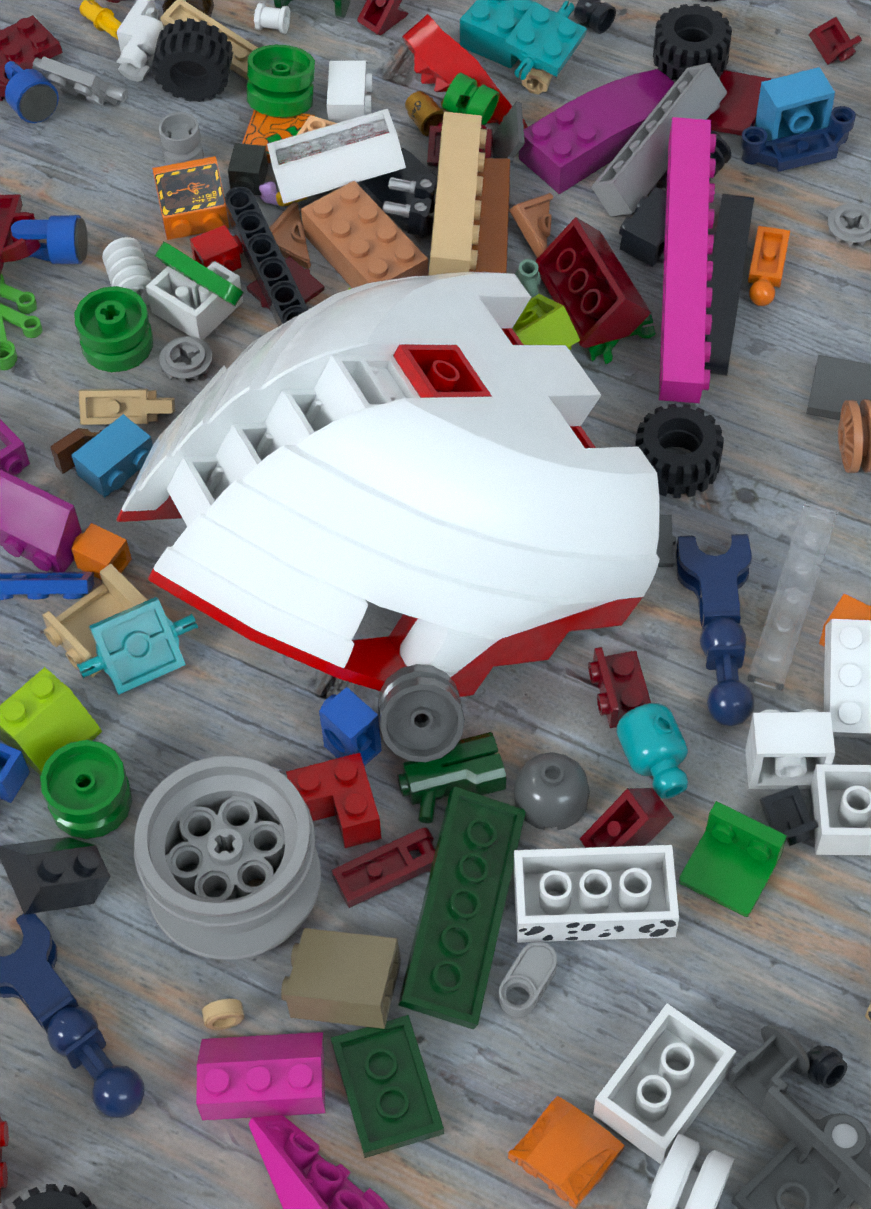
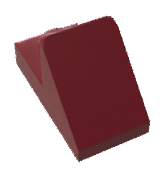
(381, 15)

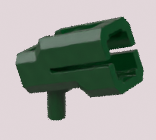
(468, 766)

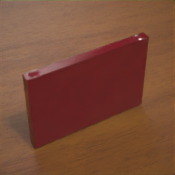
(740, 103)

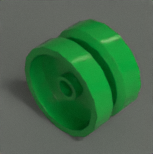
(280, 80)
(114, 329)
(86, 789)

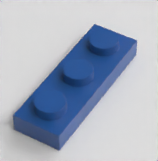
(41, 584)

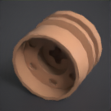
(855, 435)

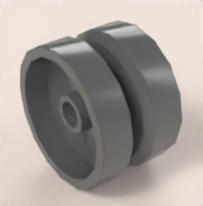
(420, 713)

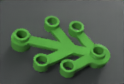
(7, 349)

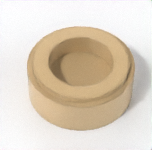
(223, 1014)

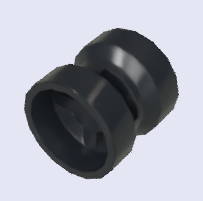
(597, 14)

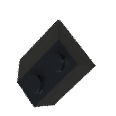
(54, 873)

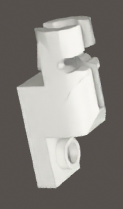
(138, 40)

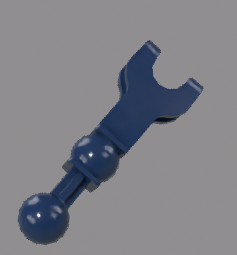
(722, 637)
(69, 1028)

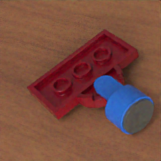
(24, 87)
(21, 235)

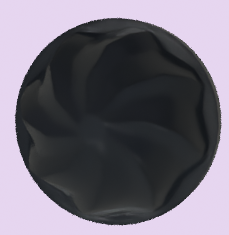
(826, 1066)

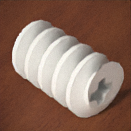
(127, 266)

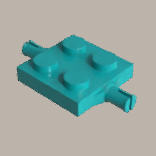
(544, 39)
(137, 645)

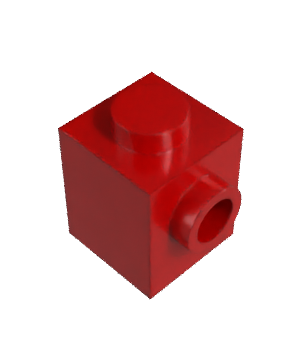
(217, 246)

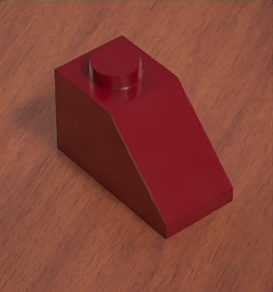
(629, 821)

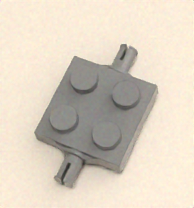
(78, 81)

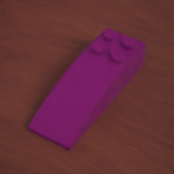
(591, 129)

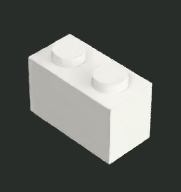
(348, 90)

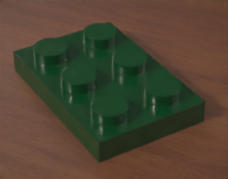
(387, 1086)

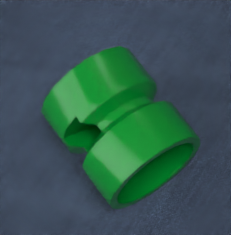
(481, 102)

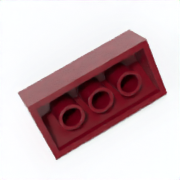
(591, 285)

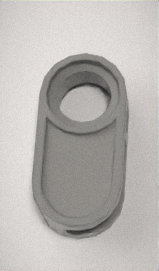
(530, 971)

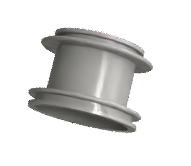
(200, 817)

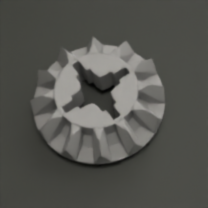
(849, 215)
(192, 348)

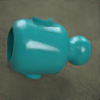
(655, 747)

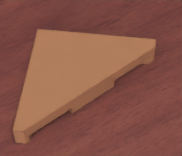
(534, 221)
(290, 236)

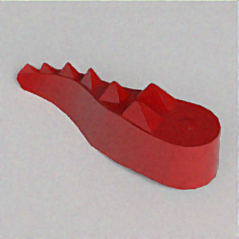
(442, 58)

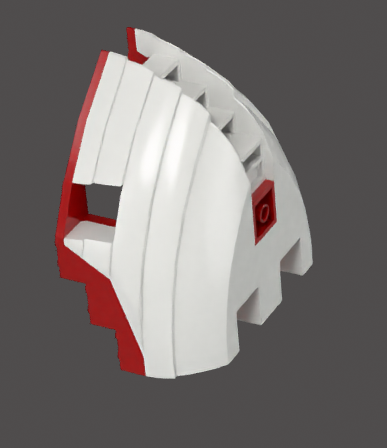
(404, 463)

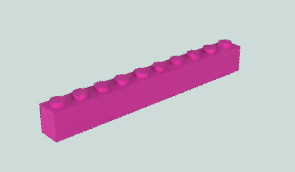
(686, 263)

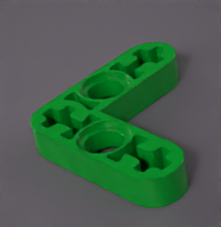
(198, 273)

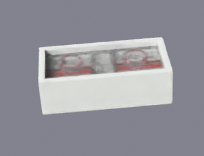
(336, 155)

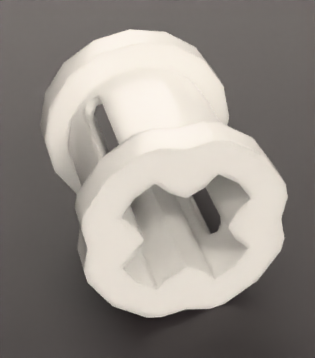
(272, 18)

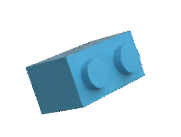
(112, 456)

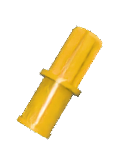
(101, 17)

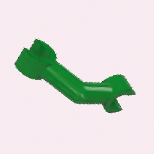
(606, 348)

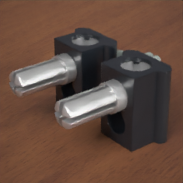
(421, 204)

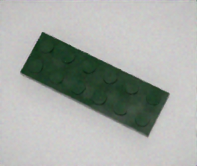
(462, 909)

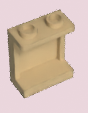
(72, 626)

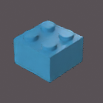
(795, 104)

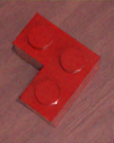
(342, 791)

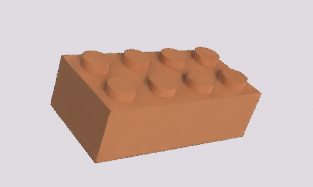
(360, 238)

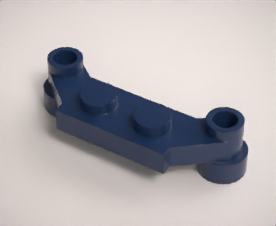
(799, 148)

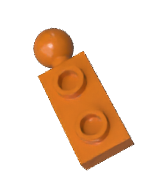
(767, 264)

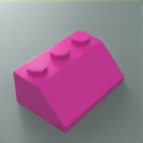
(261, 1076)

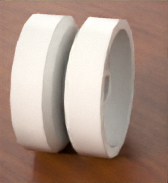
(683, 1187)

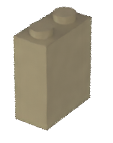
(342, 978)

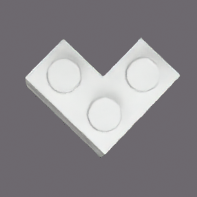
(189, 304)

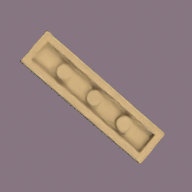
(241, 48)

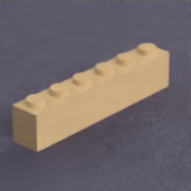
(456, 194)

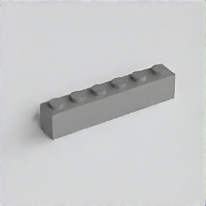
(645, 155)

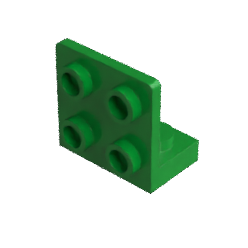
(733, 859)

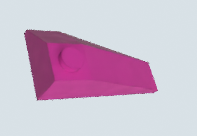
(301, 1174)

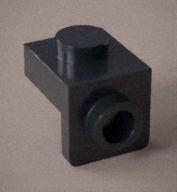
(788, 814)

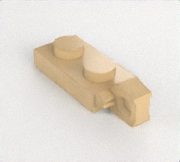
(107, 405)

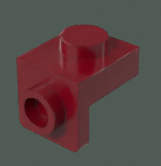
(834, 41)

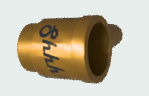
(424, 111)

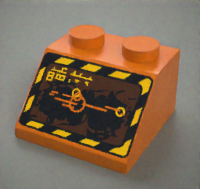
(190, 197)

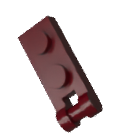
(385, 867)

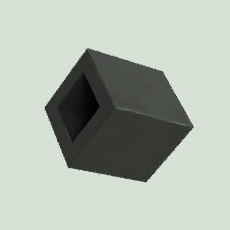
(248, 167)

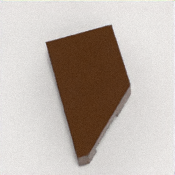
(65, 447)

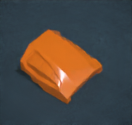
(567, 1151)

